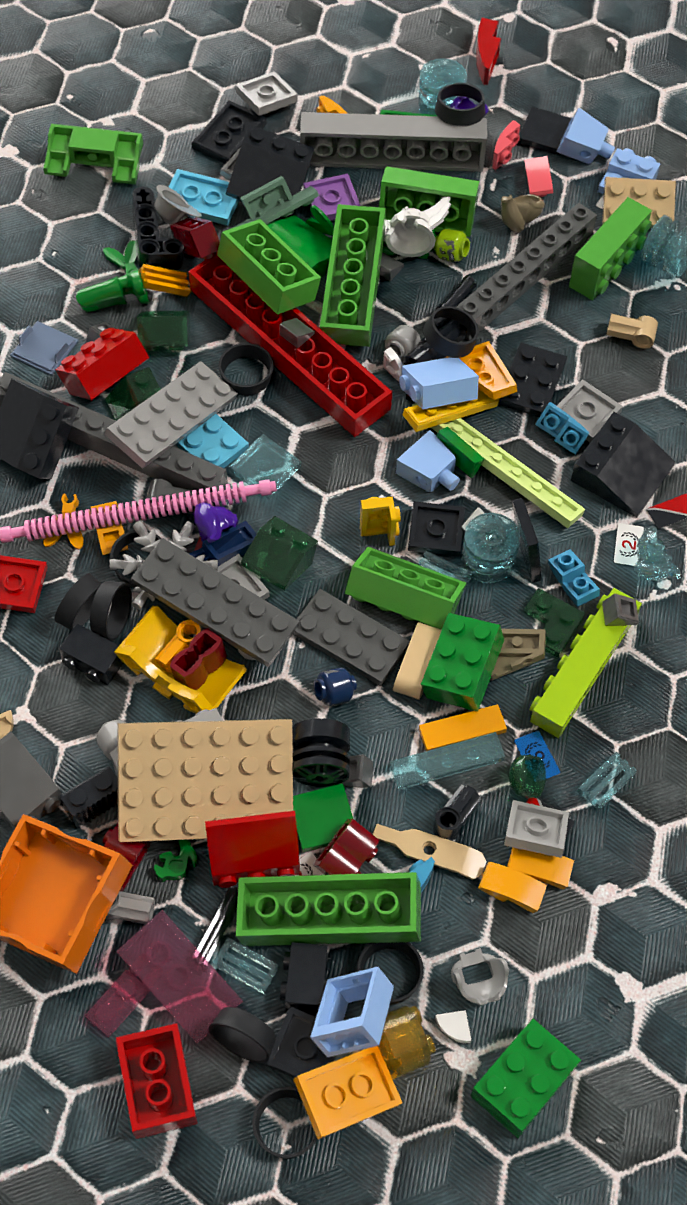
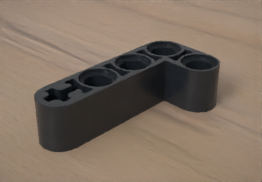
(150, 248)

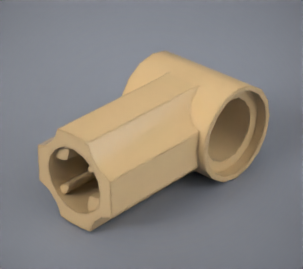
(640, 330)

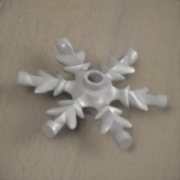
(147, 539)

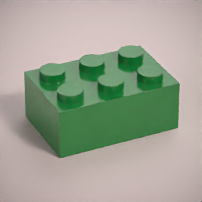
(463, 661)
(525, 1078)

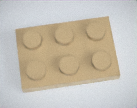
(654, 194)

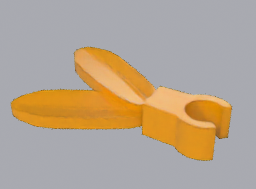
(75, 539)

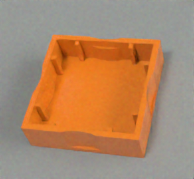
(56, 892)

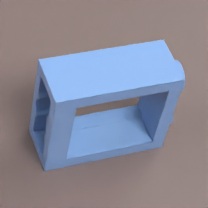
(342, 1036)

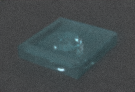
(263, 462)

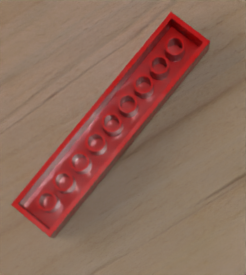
(316, 367)

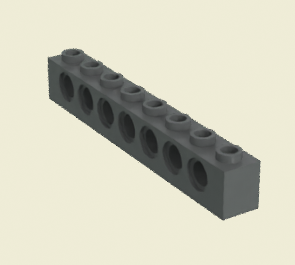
(529, 266)

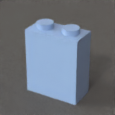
(439, 382)

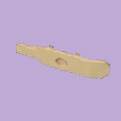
(447, 853)

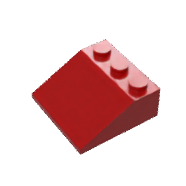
(253, 847)

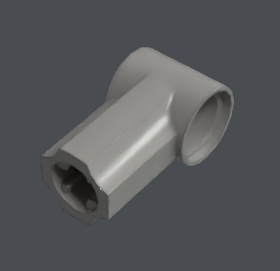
(132, 908)

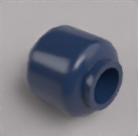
(334, 686)

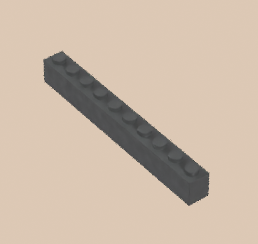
(174, 465)

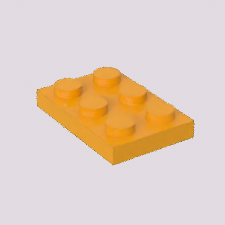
(347, 1091)

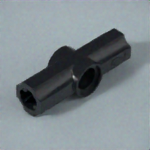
(424, 352)

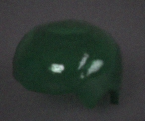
(527, 776)

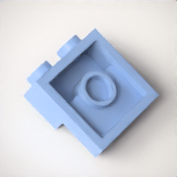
(628, 165)

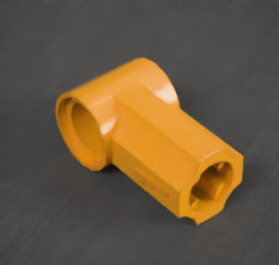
(177, 644)

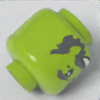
(451, 245)

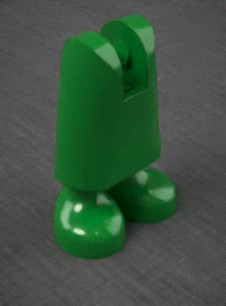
(112, 292)

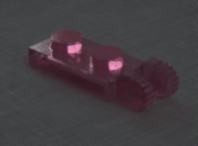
(117, 1003)

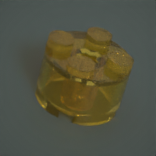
(404, 1042)

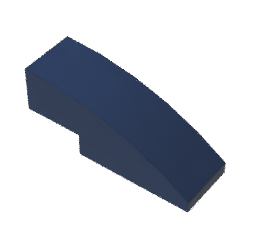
(231, 543)

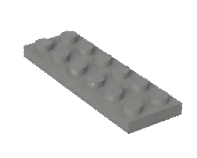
(170, 414)

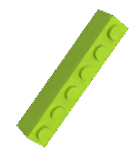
(578, 671)

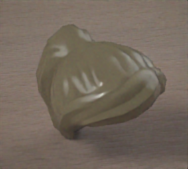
(520, 210)

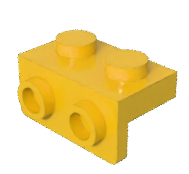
(380, 517)

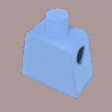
(585, 139)
(428, 464)

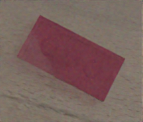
(178, 975)

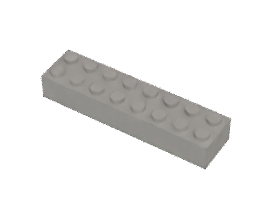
(393, 142)

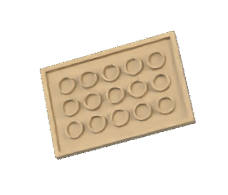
(200, 772)

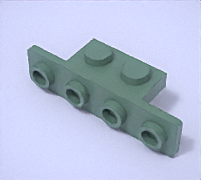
(275, 201)

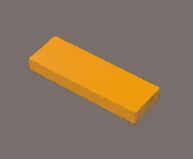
(462, 727)

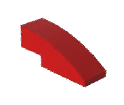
(487, 48)

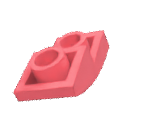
(504, 144)
(538, 176)

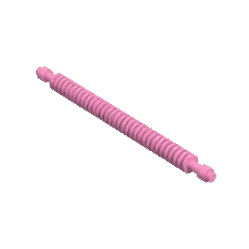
(35, 529)

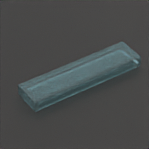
(447, 761)

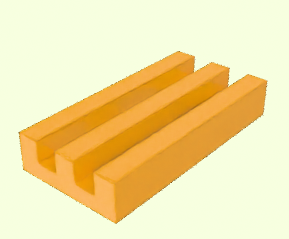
(164, 280)

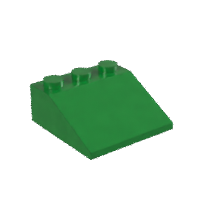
(305, 242)

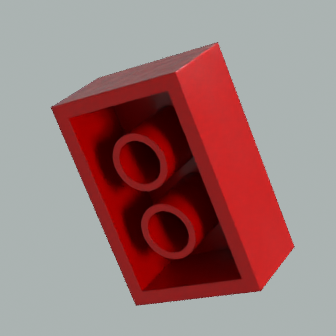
(101, 363)
(156, 1081)

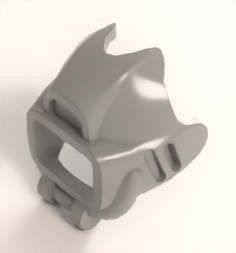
(483, 991)

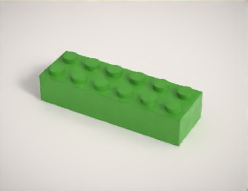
(353, 274)
(329, 909)

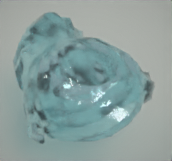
(652, 558)

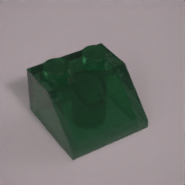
(164, 329)
(131, 392)
(280, 553)

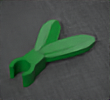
(321, 221)
(124, 261)

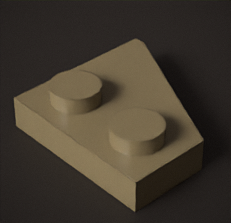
(519, 650)

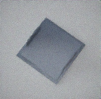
(43, 347)

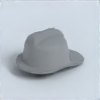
(172, 206)

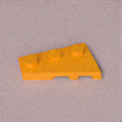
(492, 373)

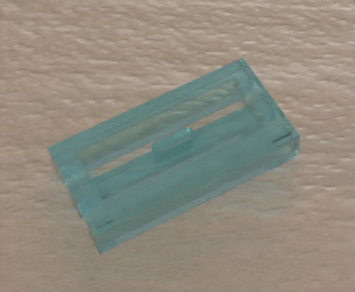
(430, 559)
(622, 765)
(268, 978)

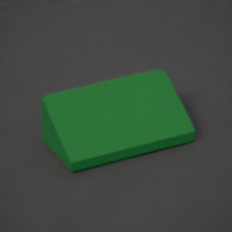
(466, 457)

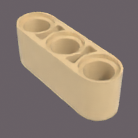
(416, 661)

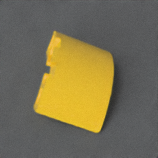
(149, 639)

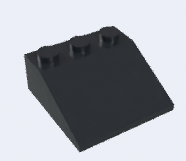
(265, 158)
(34, 429)
(622, 465)

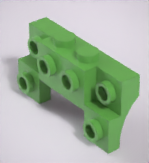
(93, 147)

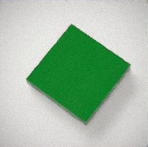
(320, 815)

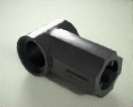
(456, 812)

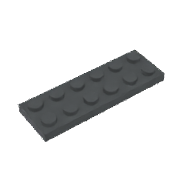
(215, 602)

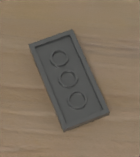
(350, 637)

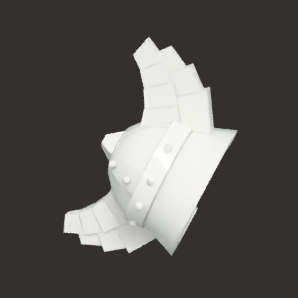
(411, 230)

